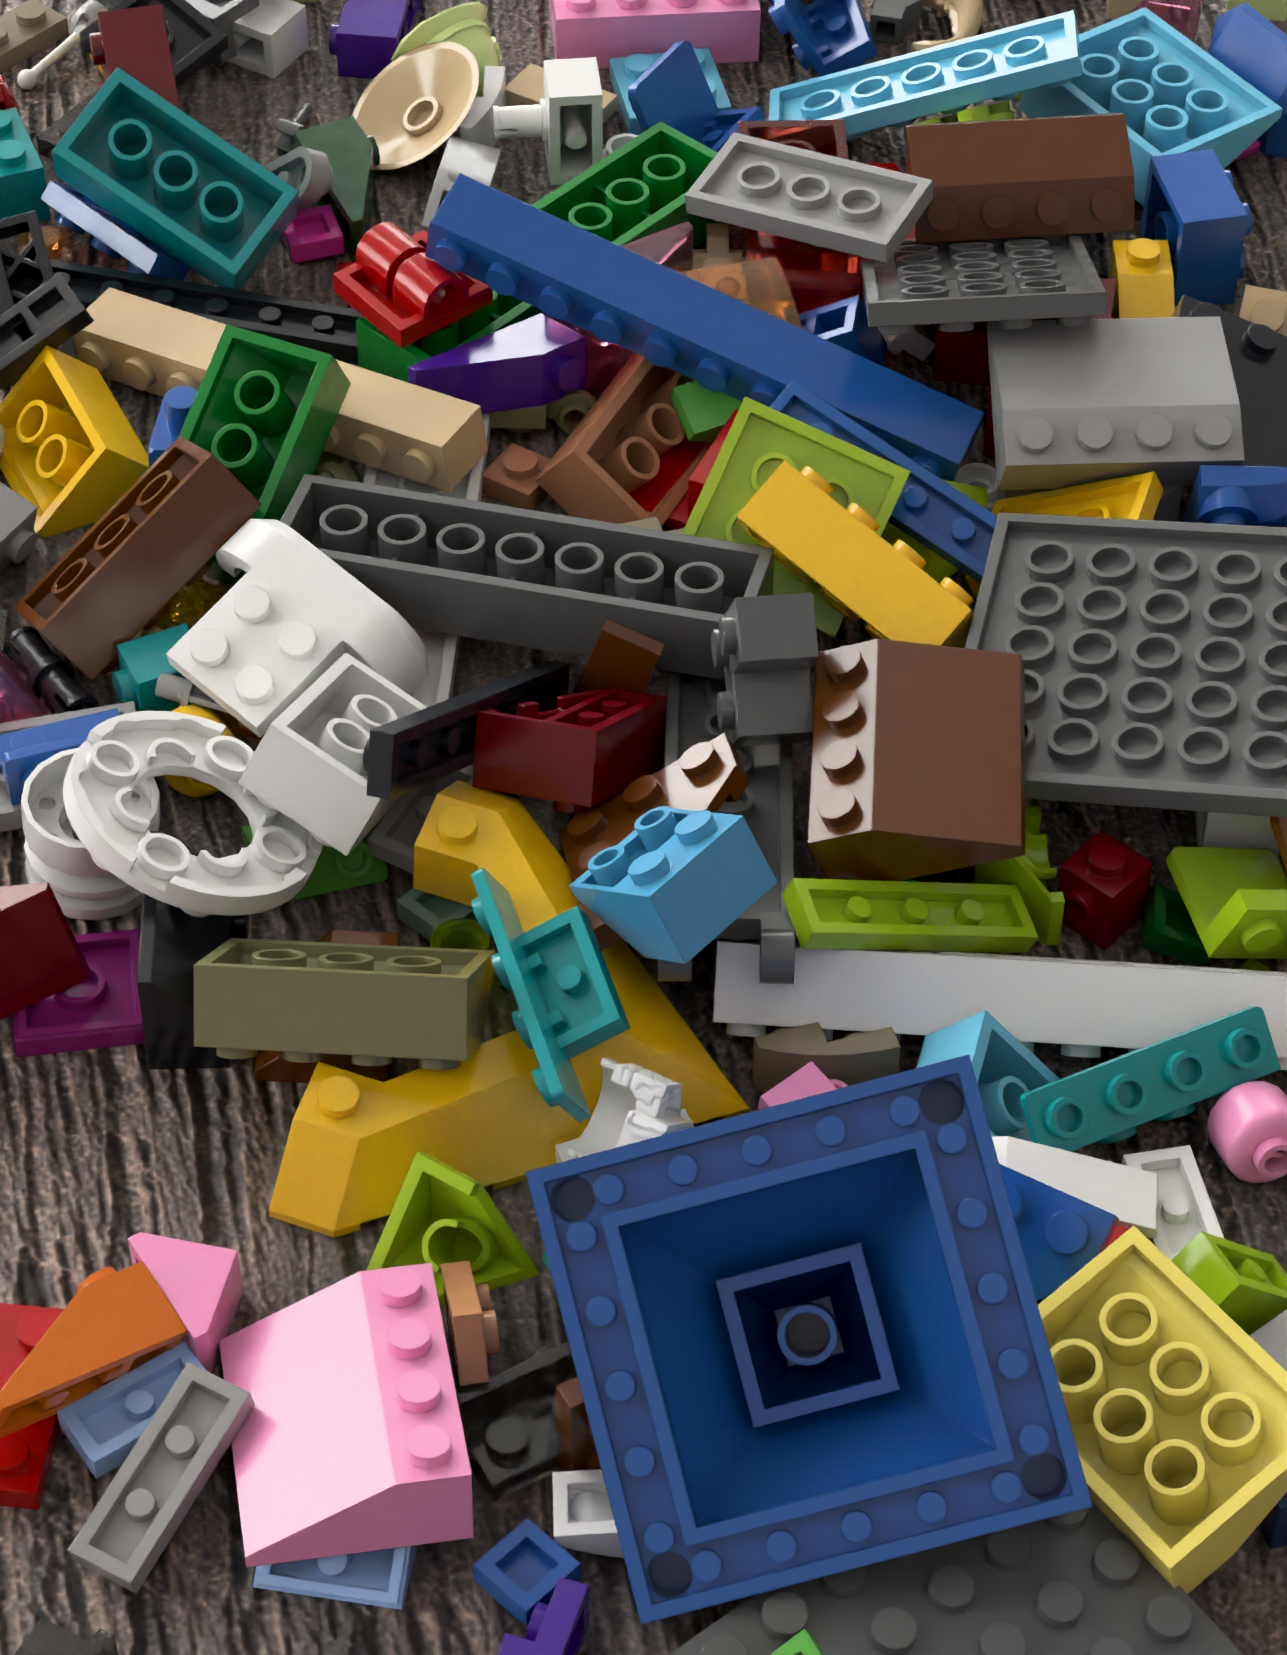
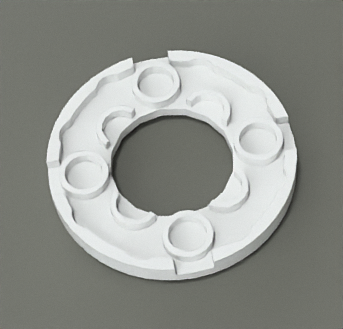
(180, 744)

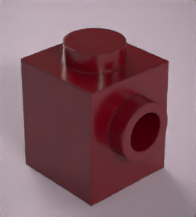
(1103, 889)

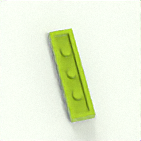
(908, 916)

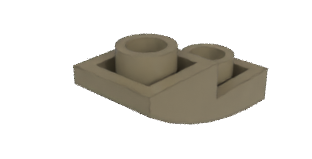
(849, 1059)

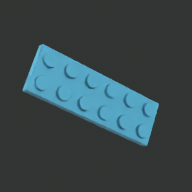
(938, 78)

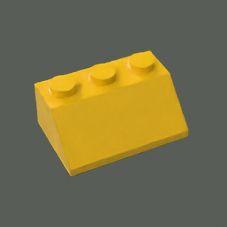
(67, 443)

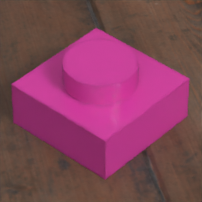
(313, 235)

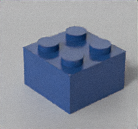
(1205, 223)

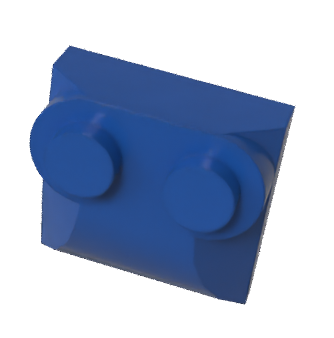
(1239, 496)

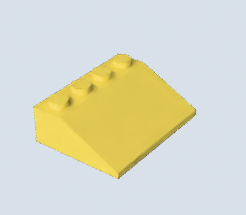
(1167, 1408)

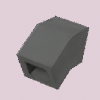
(892, 19)

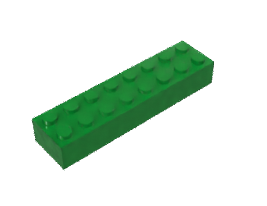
(618, 199)

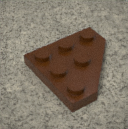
(696, 782)

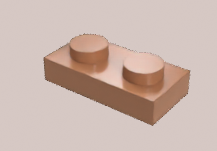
(469, 1322)

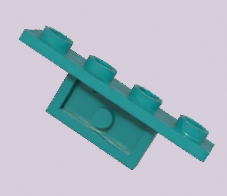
(559, 987)
(1151, 1082)

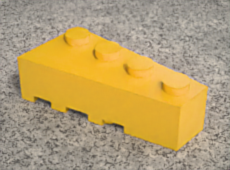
(854, 564)

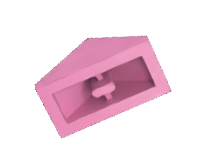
(199, 1284)

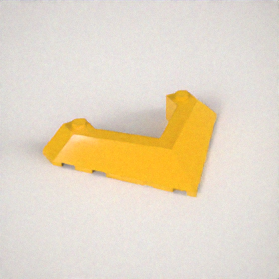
(487, 1116)

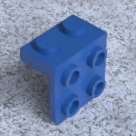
(826, 32)
(679, 96)

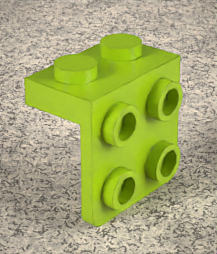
(1234, 899)

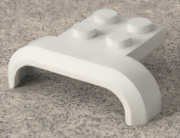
(289, 626)

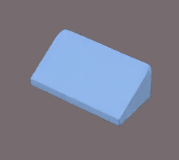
(361, 1577)

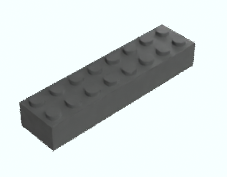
(529, 572)

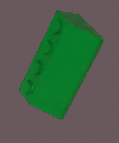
(265, 416)

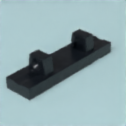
(42, 318)

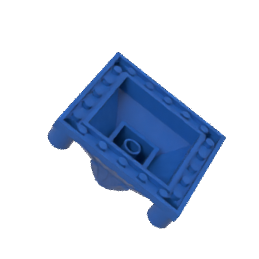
(807, 1339)

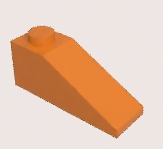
(99, 1336)

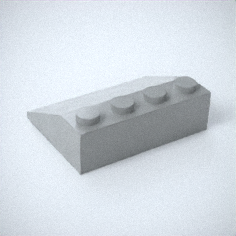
(1112, 401)

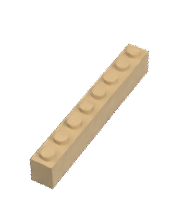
(380, 420)

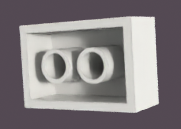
(315, 750)

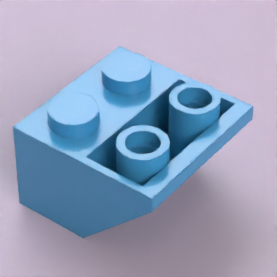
(676, 881)

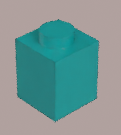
(140, 667)

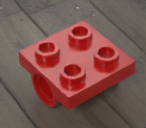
(403, 288)

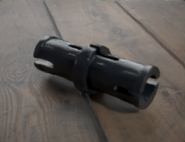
(47, 672)

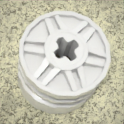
(59, 856)

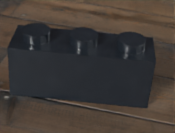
(165, 979)

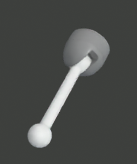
(81, 19)

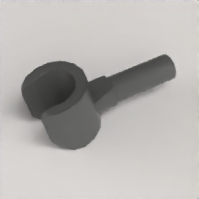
(288, 127)

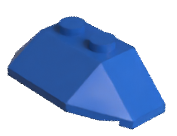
(1257, 54)

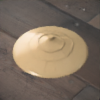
(418, 102)

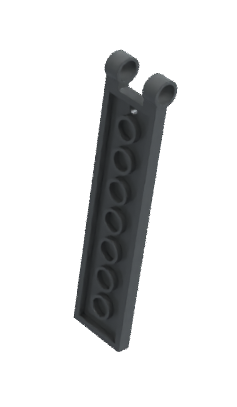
(766, 809)

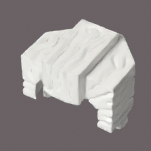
(630, 1109)

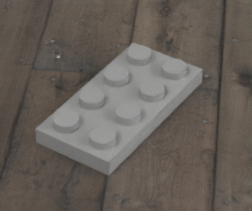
(809, 197)

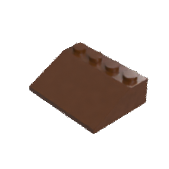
(916, 760)

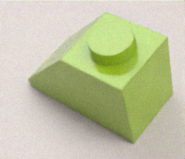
(1237, 1278)

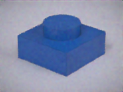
(524, 1570)

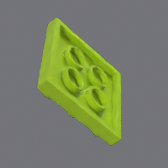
(751, 454)

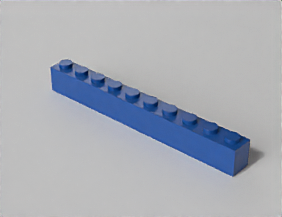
(686, 322)

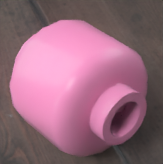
(1251, 1131)

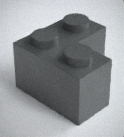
(766, 663)

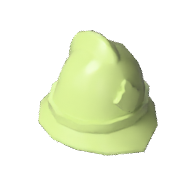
(460, 25)

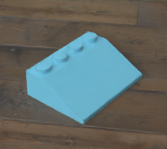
(1166, 87)

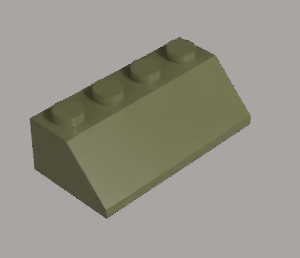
(342, 1001)

